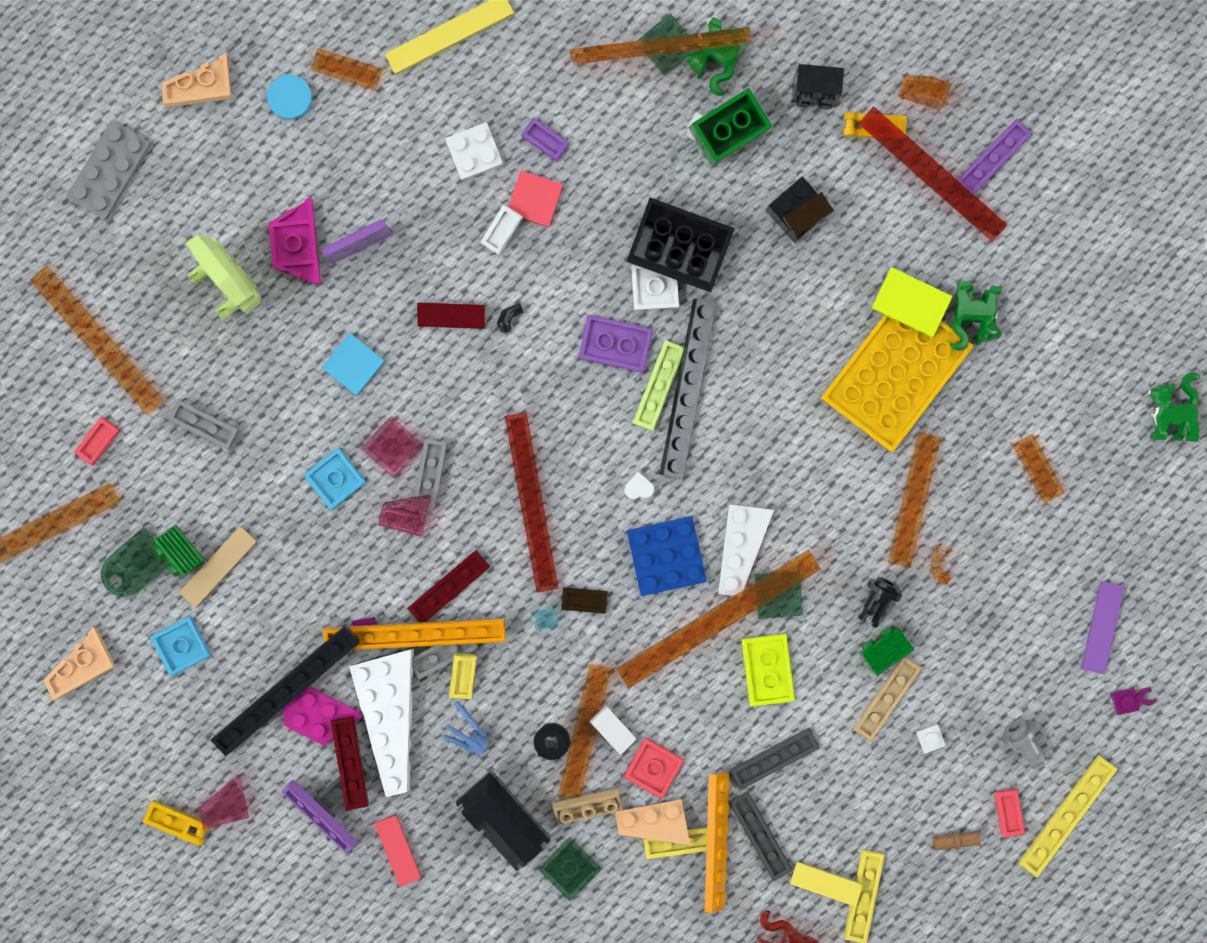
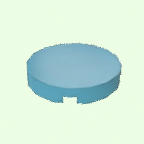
(289, 97)

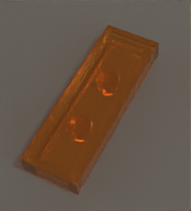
(346, 69)
(1038, 468)

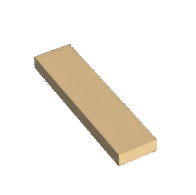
(218, 566)
(887, 698)

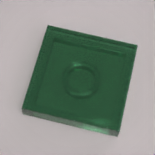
(667, 28)
(784, 605)
(569, 868)

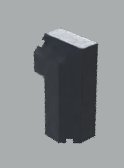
(504, 820)

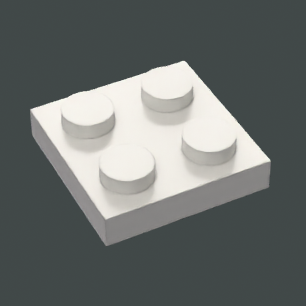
(474, 151)
(653, 290)

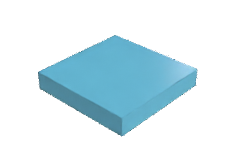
(353, 364)
(335, 478)
(180, 646)

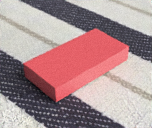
(97, 441)
(1009, 812)

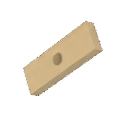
(587, 806)

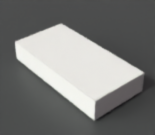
(501, 229)
(612, 730)

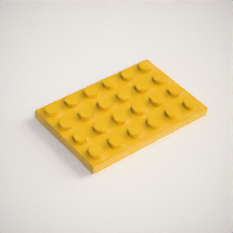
(893, 379)

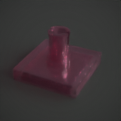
(392, 447)

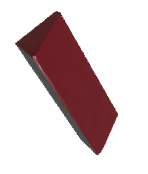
(451, 315)

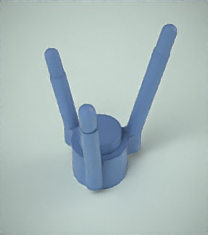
(476, 742)

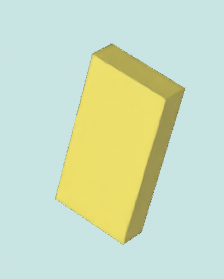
(462, 676)

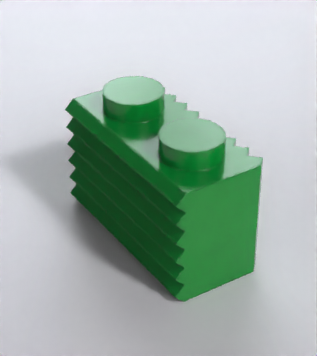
(177, 552)
(885, 650)

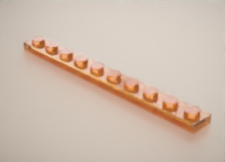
(718, 618)

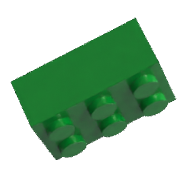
(730, 126)

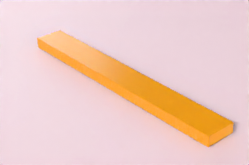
(426, 633)

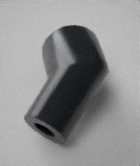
(506, 316)

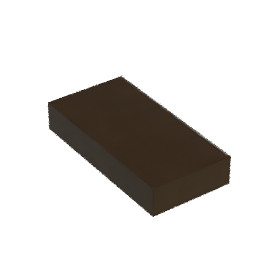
(808, 214)
(584, 600)

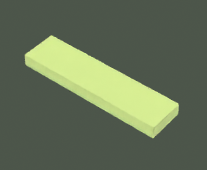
(658, 385)

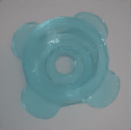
(549, 614)

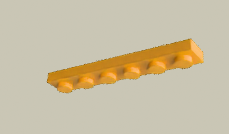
(717, 842)

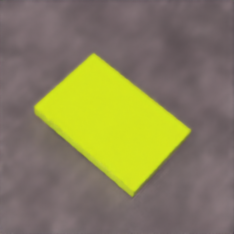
(911, 302)
(768, 670)

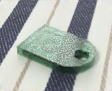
(134, 564)

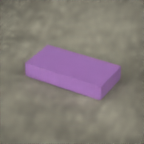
(545, 139)

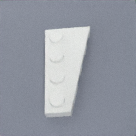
(741, 544)

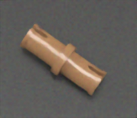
(956, 840)

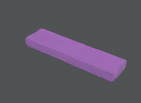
(994, 156)
(1102, 627)
(319, 816)

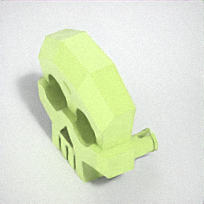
(225, 273)

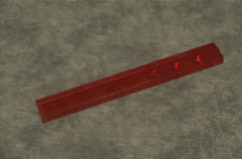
(932, 174)
(531, 502)

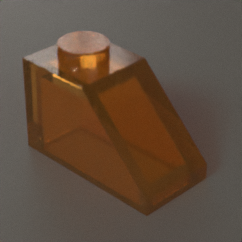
(925, 91)

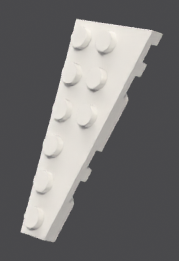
(386, 705)

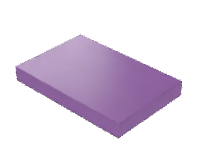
(357, 241)
(615, 343)

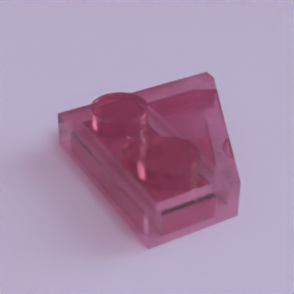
(406, 514)
(225, 805)

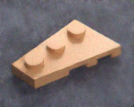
(203, 85)
(82, 666)
(655, 822)

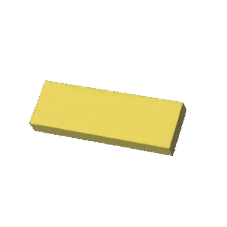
(659, 849)
(826, 883)

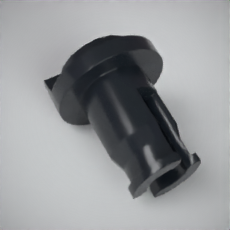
(882, 592)
(551, 750)

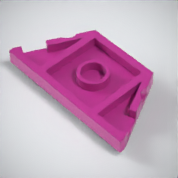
(295, 243)
(312, 713)

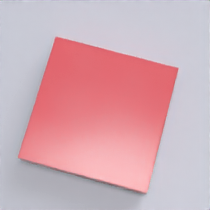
(535, 198)
(653, 768)

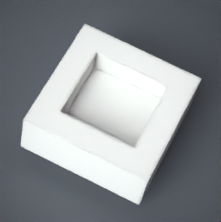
(930, 738)

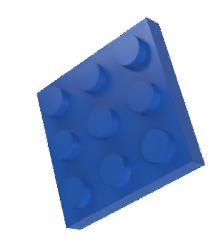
(666, 556)

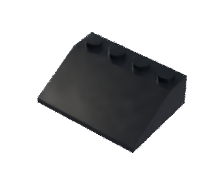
(680, 244)

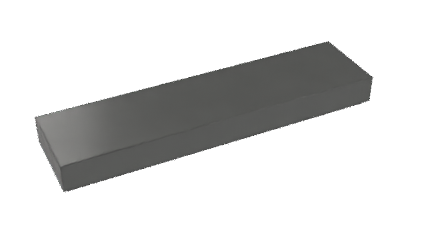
(774, 758)
(760, 835)

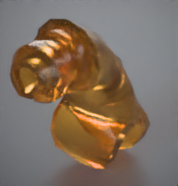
(936, 569)

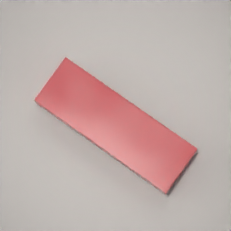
(398, 850)

